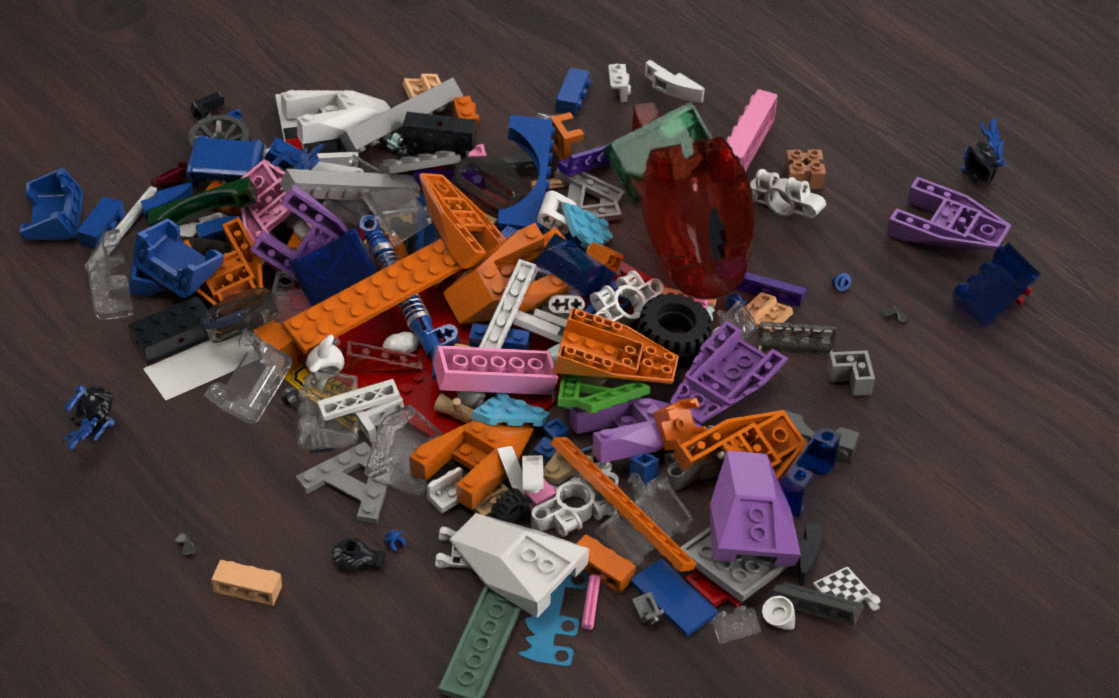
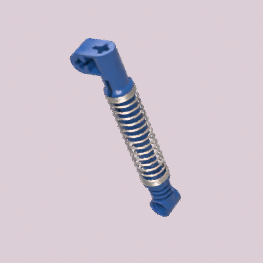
(382, 250)

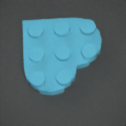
(586, 226)

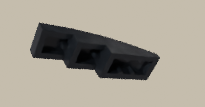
(716, 235)

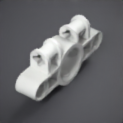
(802, 202)
(635, 290)
(566, 519)

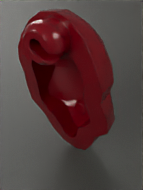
(171, 176)

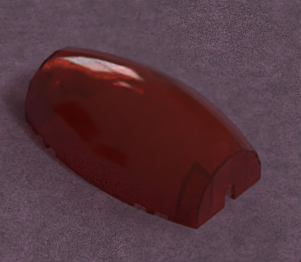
(677, 210)

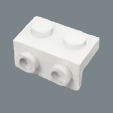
(619, 80)
(547, 315)
(443, 490)

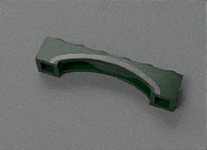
(236, 193)

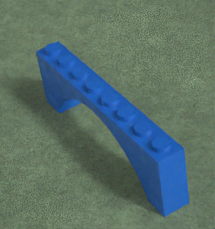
(534, 137)

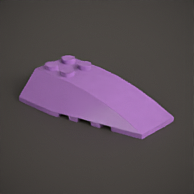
(726, 372)

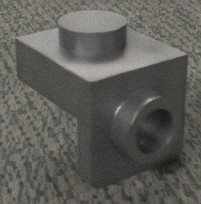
(646, 609)

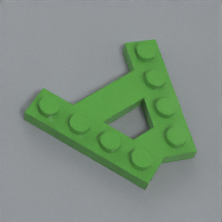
(601, 396)

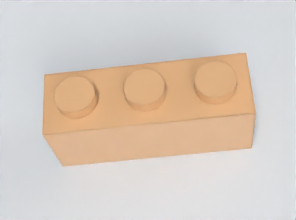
(246, 582)

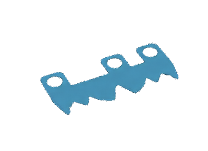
(550, 624)

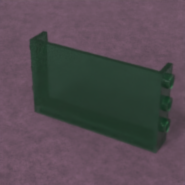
(631, 151)

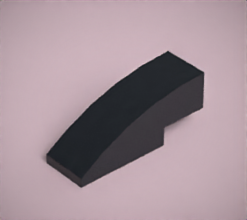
(809, 551)

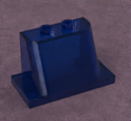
(574, 266)

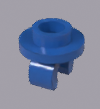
(841, 281)
(732, 299)
(392, 537)

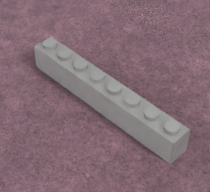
(392, 120)
(344, 184)

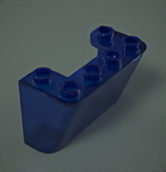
(333, 267)
(996, 285)
(817, 456)

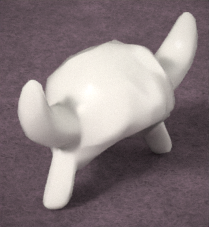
(325, 357)

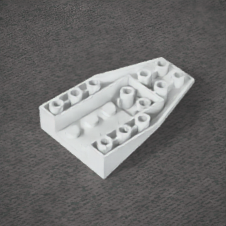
(518, 560)

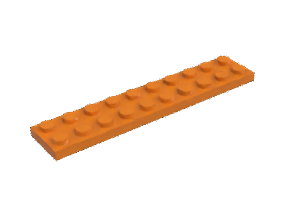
(371, 296)

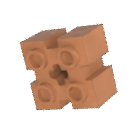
(806, 167)

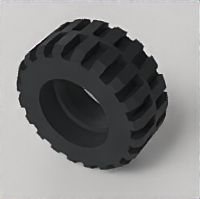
(676, 311)

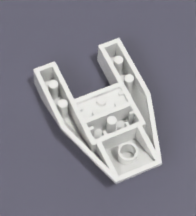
(328, 113)

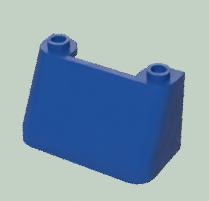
(223, 159)
(56, 207)
(171, 261)

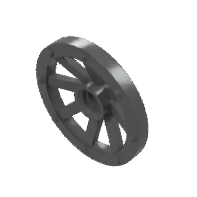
(219, 134)

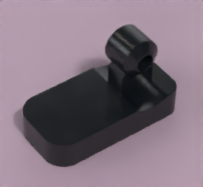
(204, 105)

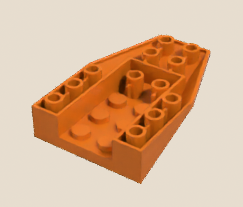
(611, 351)

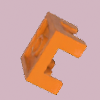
(562, 138)
(677, 423)

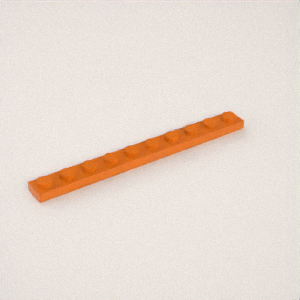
(625, 506)

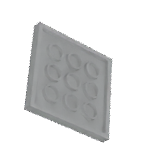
(423, 161)
(738, 577)

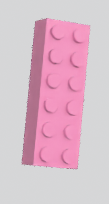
(753, 126)
(494, 370)

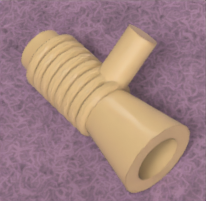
(454, 408)

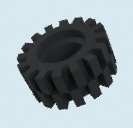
(510, 506)

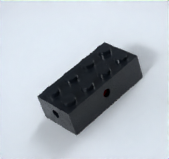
(436, 133)
(169, 330)

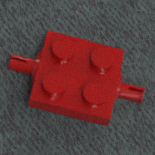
(710, 590)

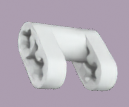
(552, 211)
(568, 299)

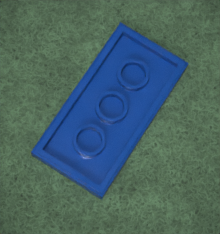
(676, 597)

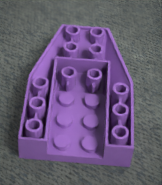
(751, 512)

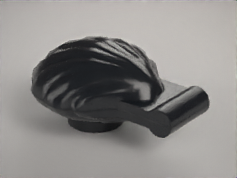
(354, 554)

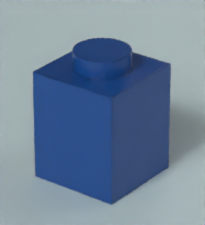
(645, 466)

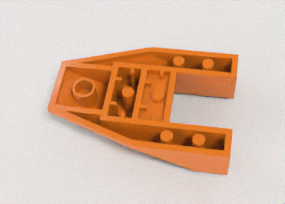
(459, 221)
(239, 269)
(480, 289)
(759, 433)
(476, 448)

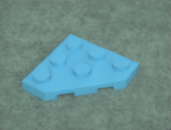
(505, 409)

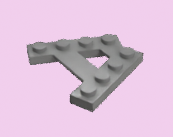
(608, 194)
(335, 473)

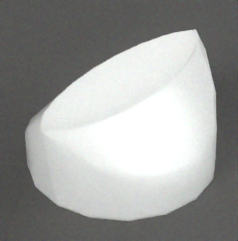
(779, 612)

